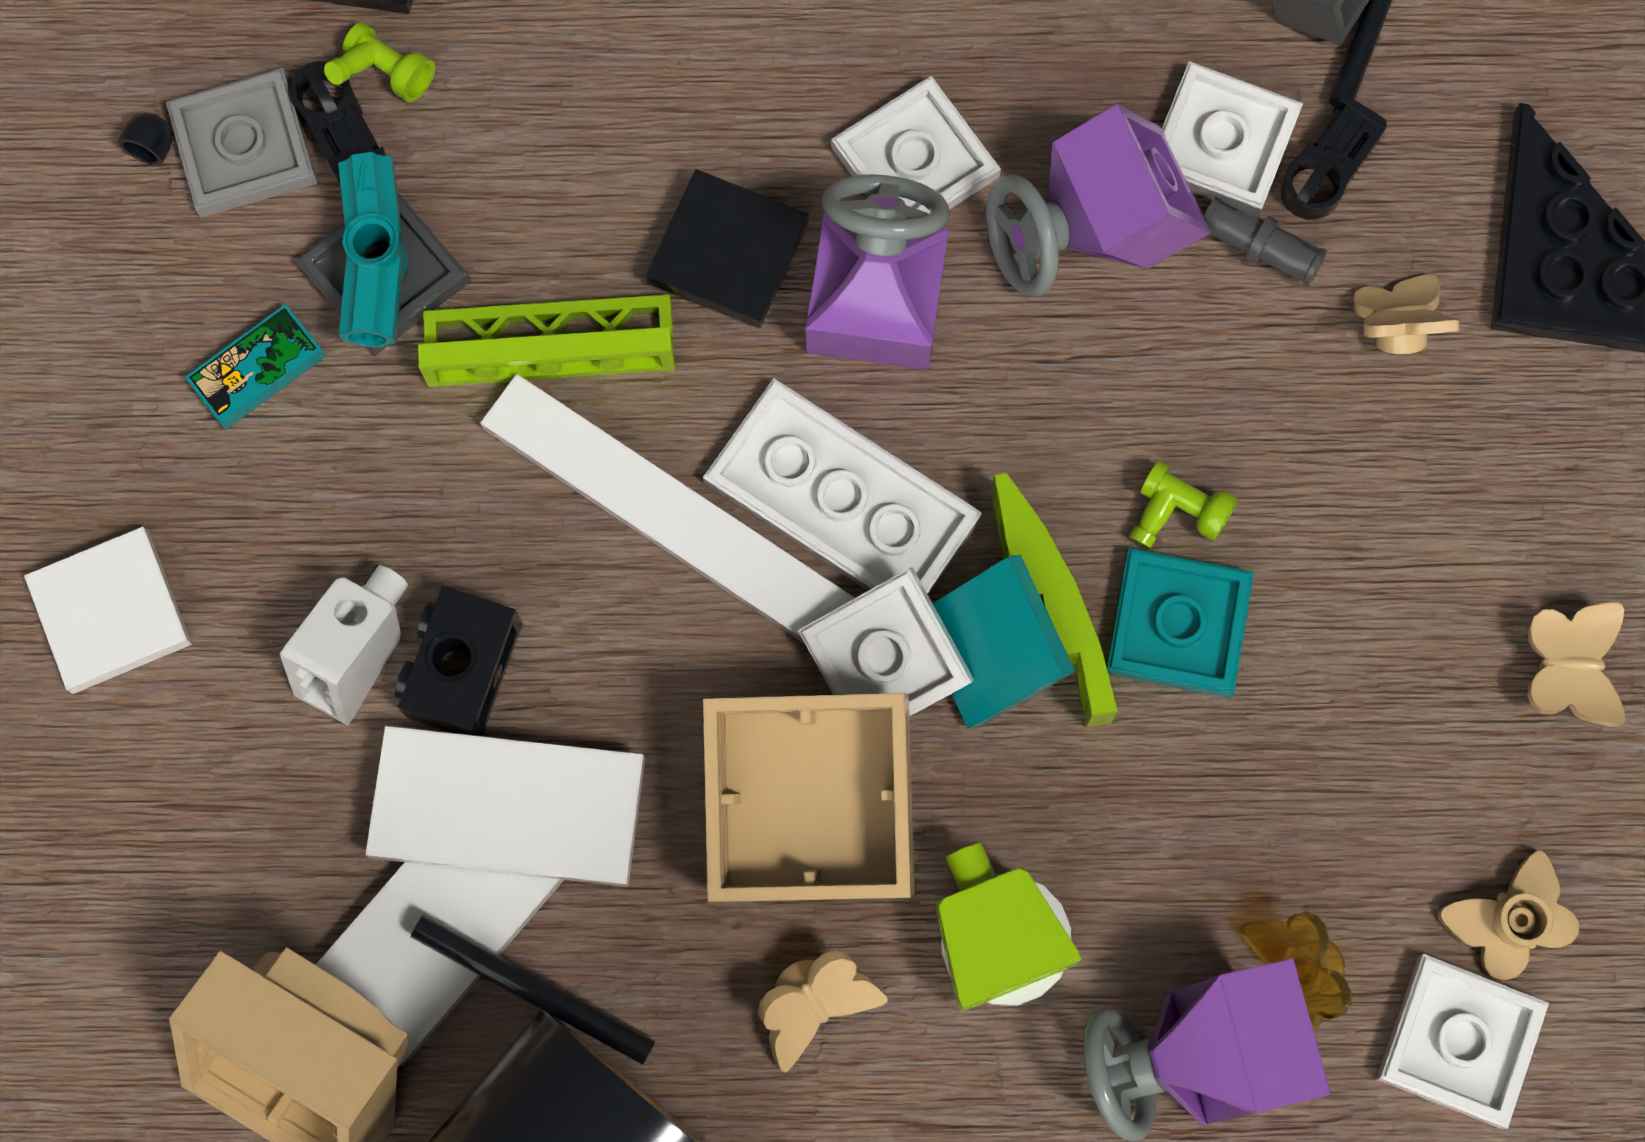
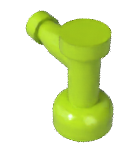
(409, 73)
(1170, 492)

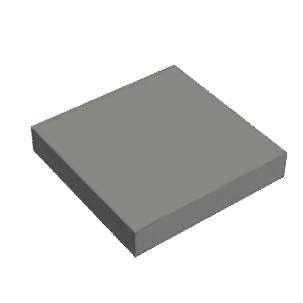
(241, 143)

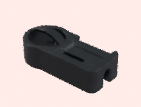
(340, 127)
(1336, 154)

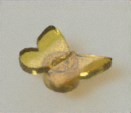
(1315, 957)

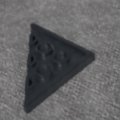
(1564, 254)

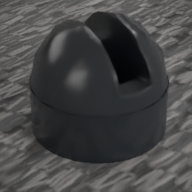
(146, 138)

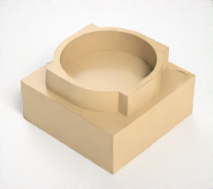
(808, 797)
(289, 1051)

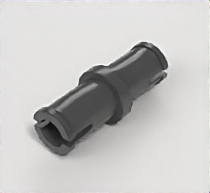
(1264, 240)

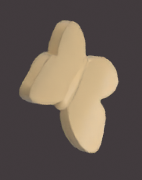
(1404, 315)
(1573, 663)
(1514, 920)
(808, 996)

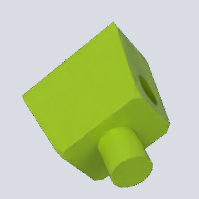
(998, 931)

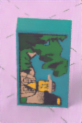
(255, 366)

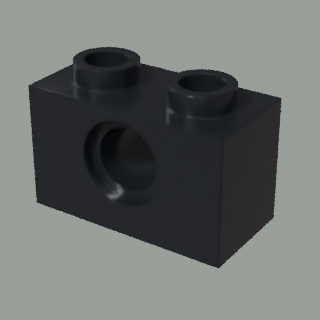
(462, 701)

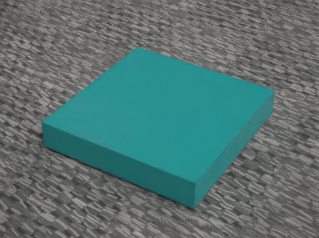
(1179, 623)
(1003, 641)

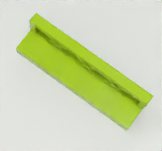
(551, 353)

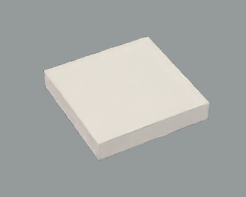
(1228, 136)
(919, 140)
(107, 610)
(888, 645)
(1462, 1041)

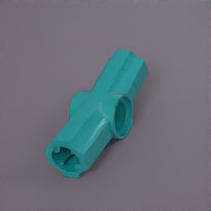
(374, 284)

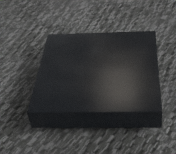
(727, 248)

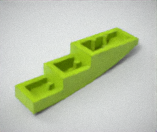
(1025, 535)

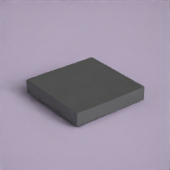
(427, 283)

